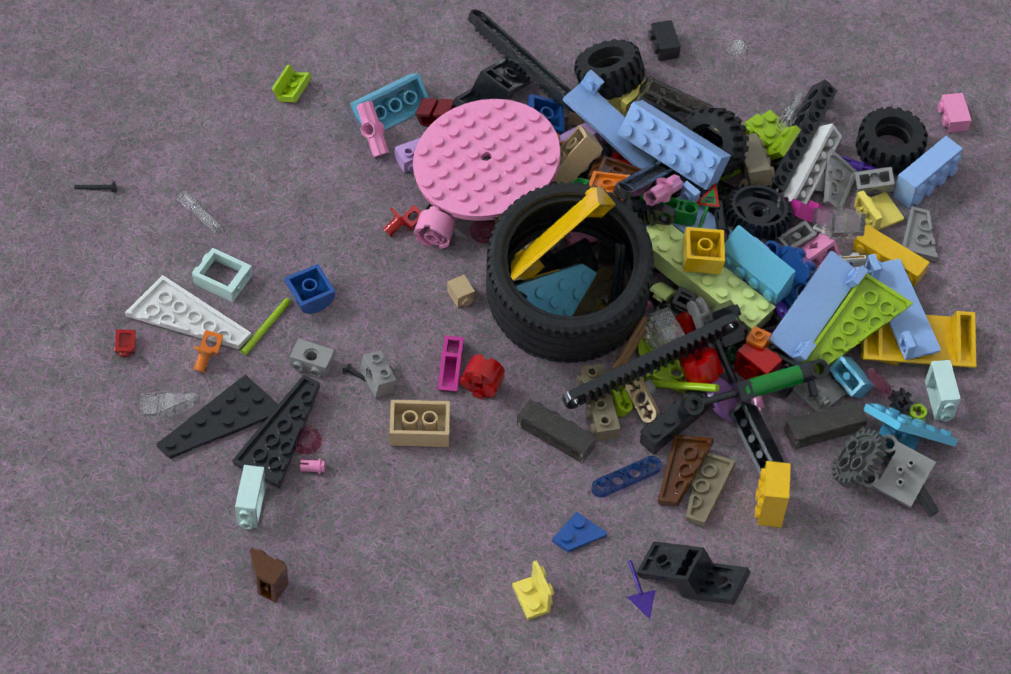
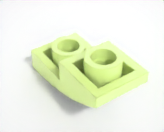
(662, 292)

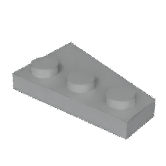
(838, 180)
(919, 234)

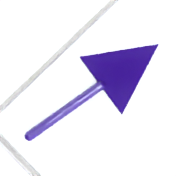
(644, 600)

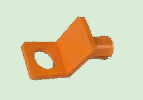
(206, 351)

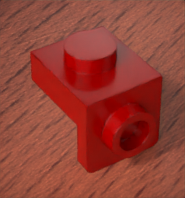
(125, 342)

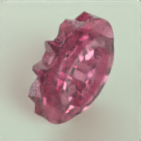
(476, 229)
(878, 380)
(310, 445)

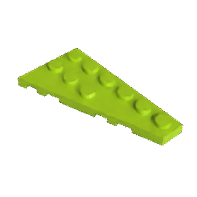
(860, 315)

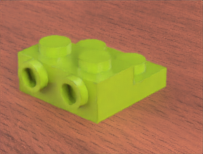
(764, 126)

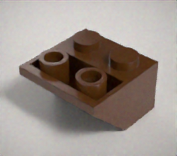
(269, 574)

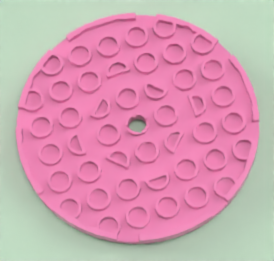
(452, 166)

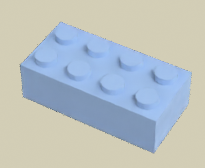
(928, 172)

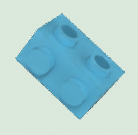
(851, 377)

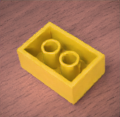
(772, 494)

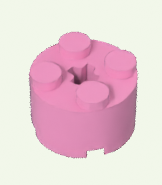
(434, 227)

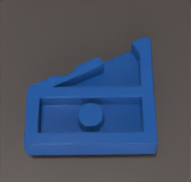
(577, 533)

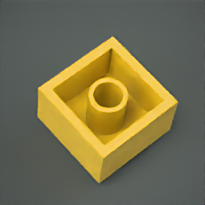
(703, 250)

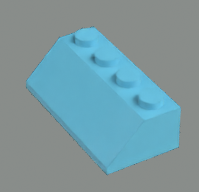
(395, 101)
(758, 266)

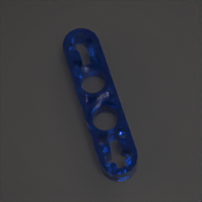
(624, 474)

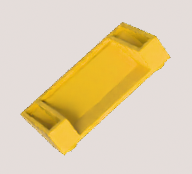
(527, 261)
(954, 335)

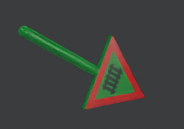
(709, 199)

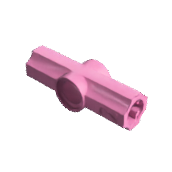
(375, 136)
(663, 190)

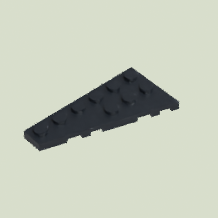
(228, 413)
(279, 434)

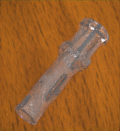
(789, 114)
(195, 207)

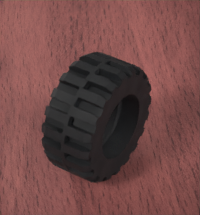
(616, 63)
(894, 123)
(730, 129)

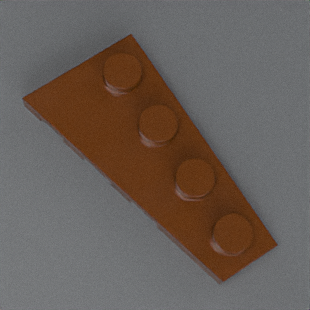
(682, 466)

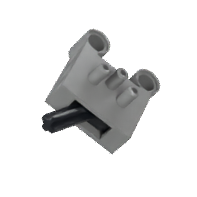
(905, 477)

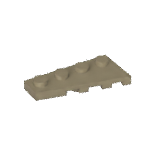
(708, 487)

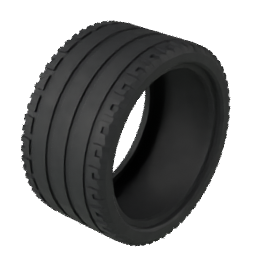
(567, 336)

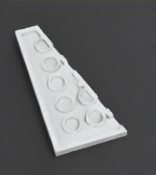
(179, 310)

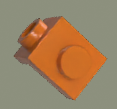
(759, 338)

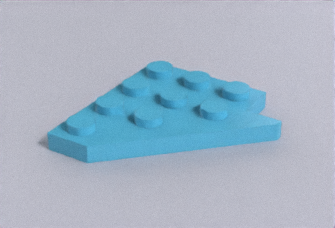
(559, 290)
(907, 424)

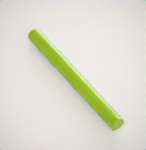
(266, 325)
(686, 386)

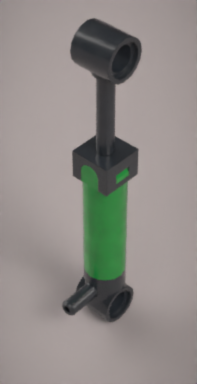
(763, 385)

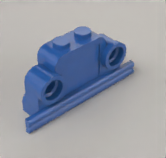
(797, 260)

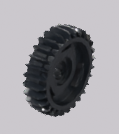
(759, 200)

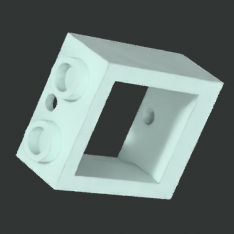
(237, 284)
(942, 390)
(250, 497)

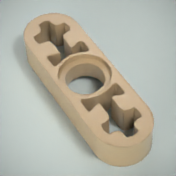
(649, 401)

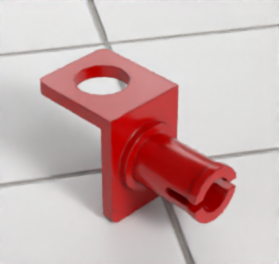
(398, 221)

